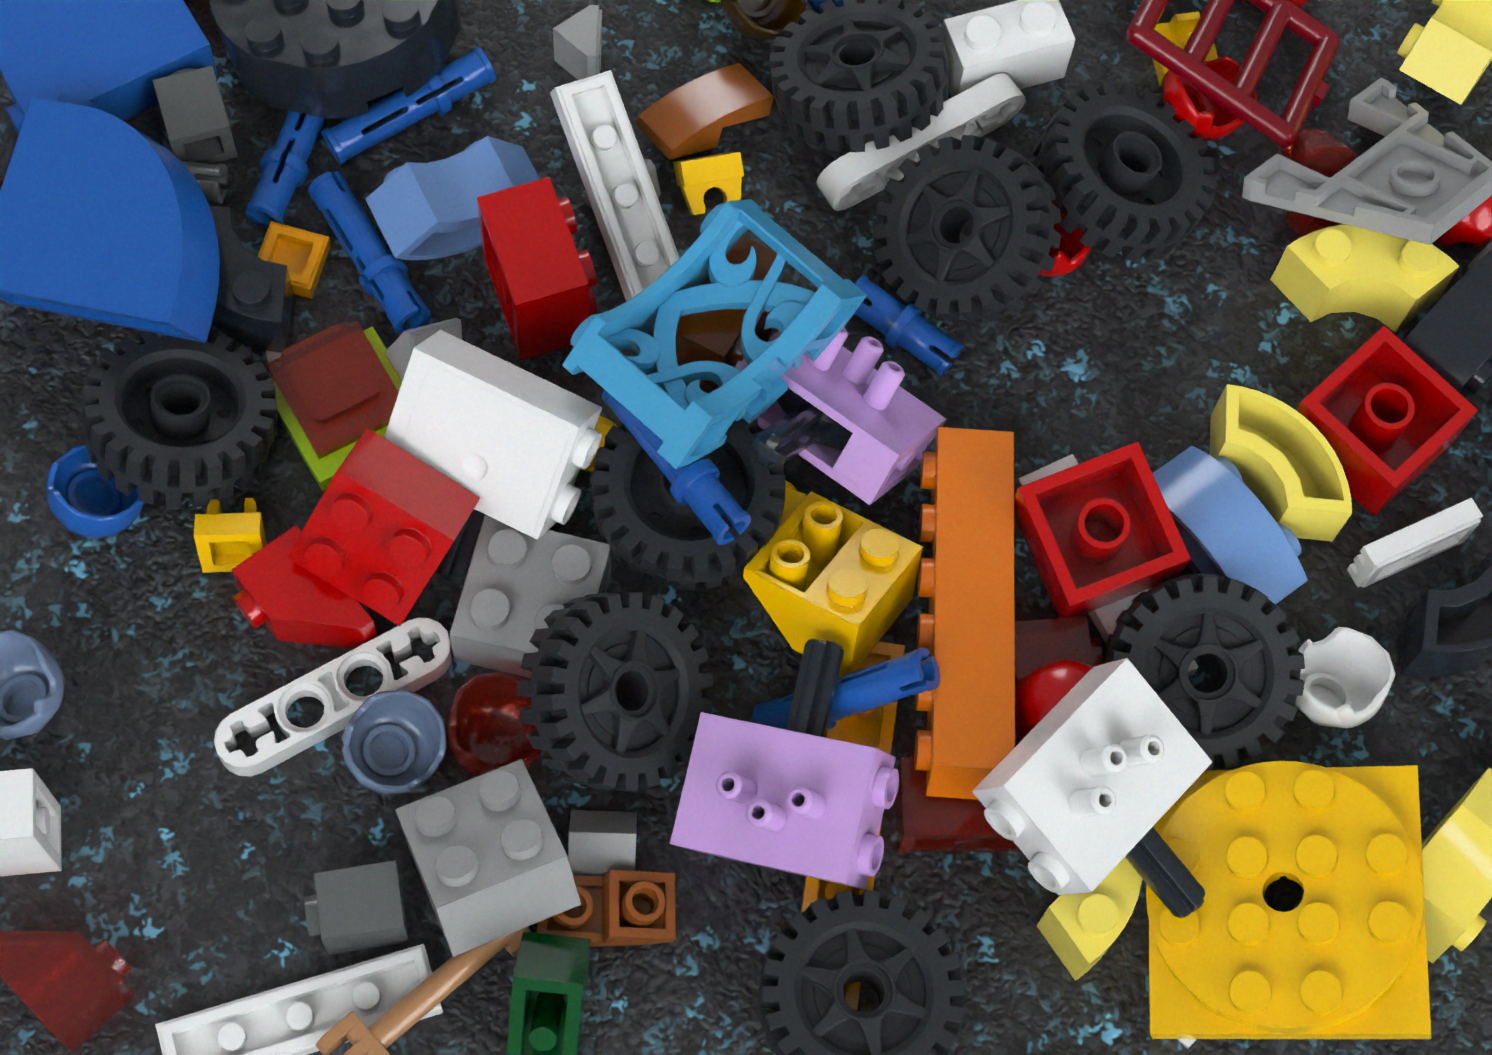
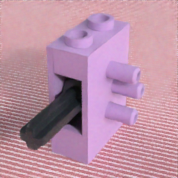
(848, 419)
(789, 792)

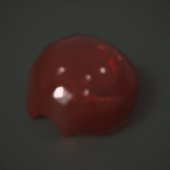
(487, 726)

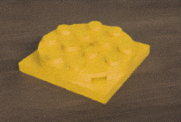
(1336, 963)

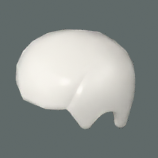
(1344, 678)

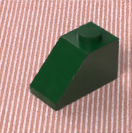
(548, 995)

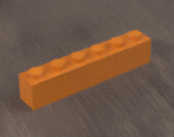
(969, 609)

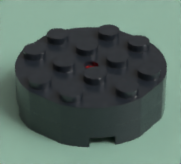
(335, 53)

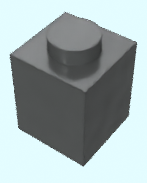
(195, 116)
(358, 908)

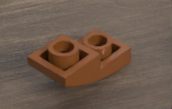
(696, 112)
(619, 910)

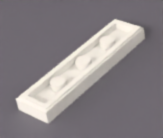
(616, 180)
(299, 1013)

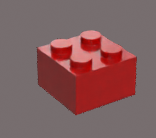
(536, 265)
(1386, 417)
(383, 526)
(1099, 531)

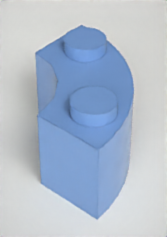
(433, 205)
(1228, 525)

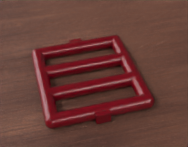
(1237, 96)

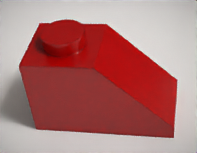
(297, 602)

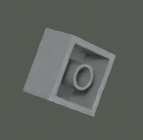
(516, 586)
(488, 857)

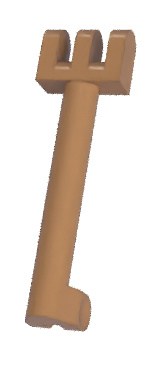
(415, 1004)

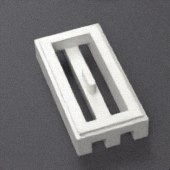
(1415, 543)

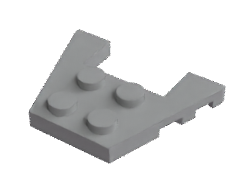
(1403, 186)

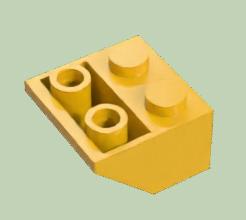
(834, 578)

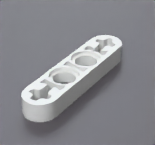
(968, 113)
(329, 687)

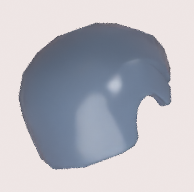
(29, 685)
(394, 742)

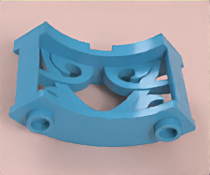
(684, 416)

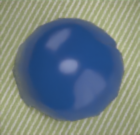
(86, 500)

